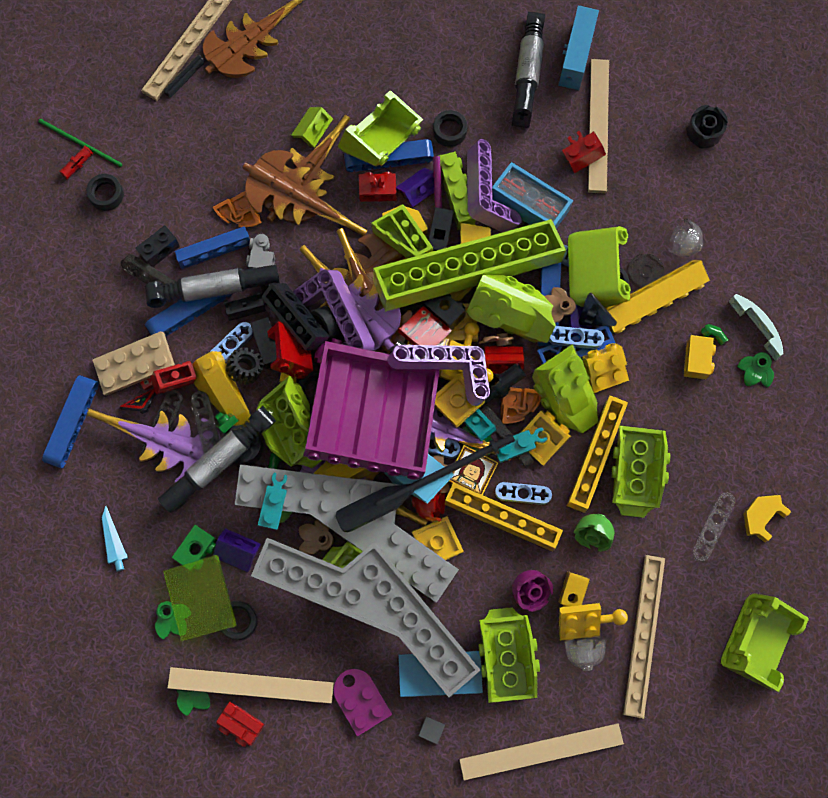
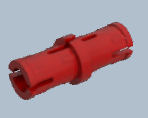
(67, 171)

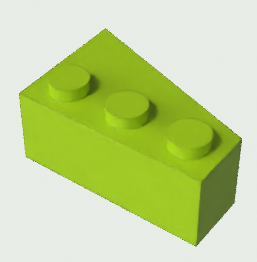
(402, 233)

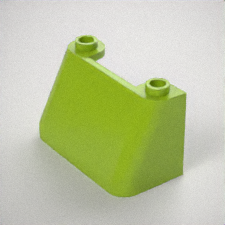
(381, 131)
(596, 266)
(761, 639)

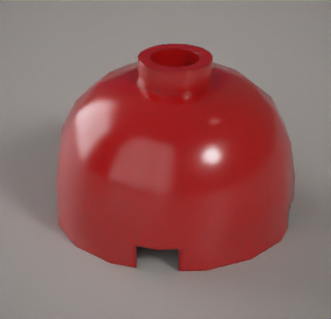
(433, 509)

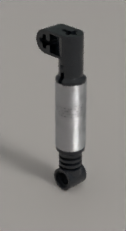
(528, 69)
(211, 285)
(216, 460)

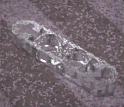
(715, 528)

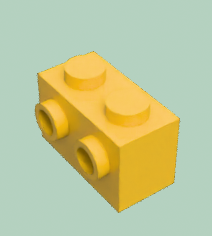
(699, 357)

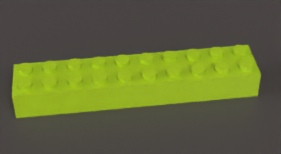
(464, 264)

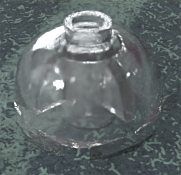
(689, 238)
(586, 652)

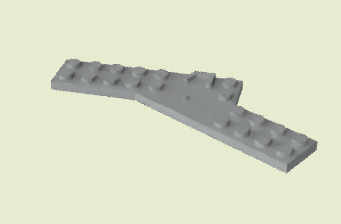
(325, 495)
(373, 594)

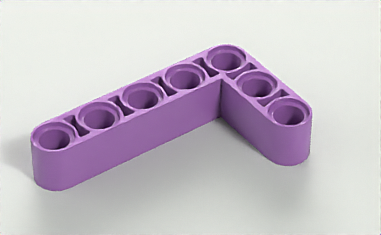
(479, 189)
(332, 286)
(446, 361)

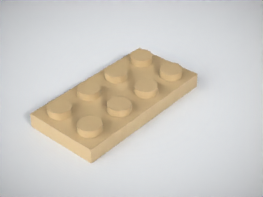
(133, 363)

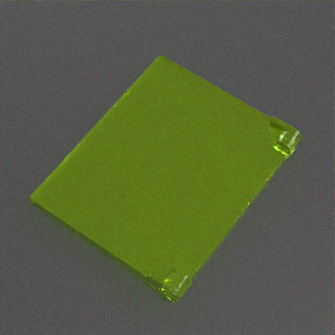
(199, 598)

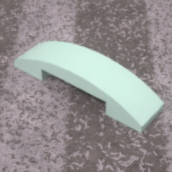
(774, 343)

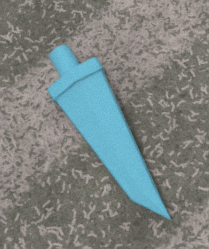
(113, 544)

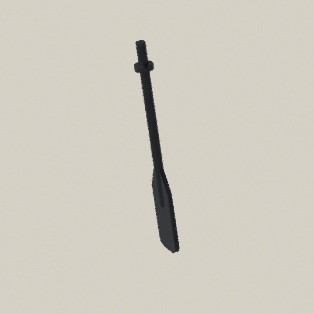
(391, 497)

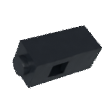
(441, 228)
(266, 345)

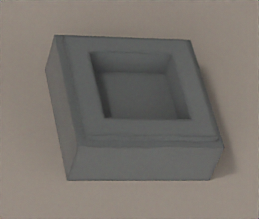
(431, 730)

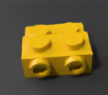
(606, 367)
(555, 434)

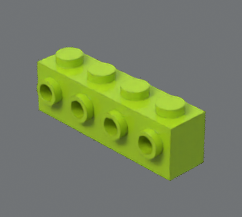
(455, 187)

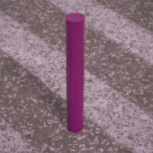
(437, 181)

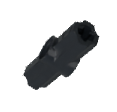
(501, 383)

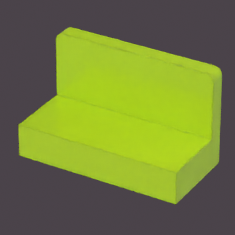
(312, 125)

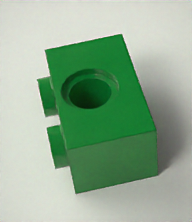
(195, 537)

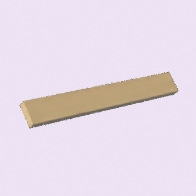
(184, 48)
(599, 122)
(644, 637)
(250, 685)
(541, 751)

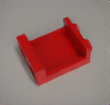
(291, 356)

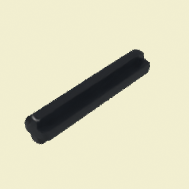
(183, 76)

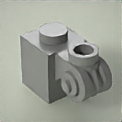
(259, 254)

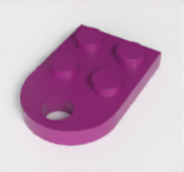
(361, 702)

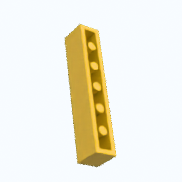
(658, 294)
(597, 454)
(503, 517)

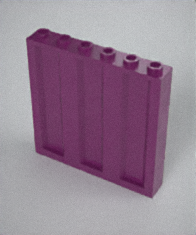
(371, 412)

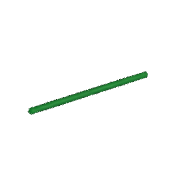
(81, 143)

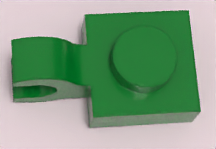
(225, 421)

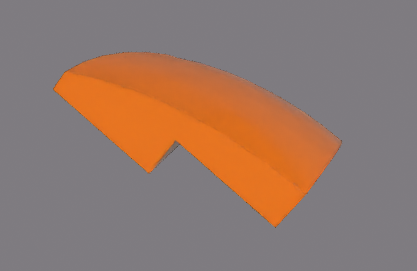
(238, 211)
(526, 402)

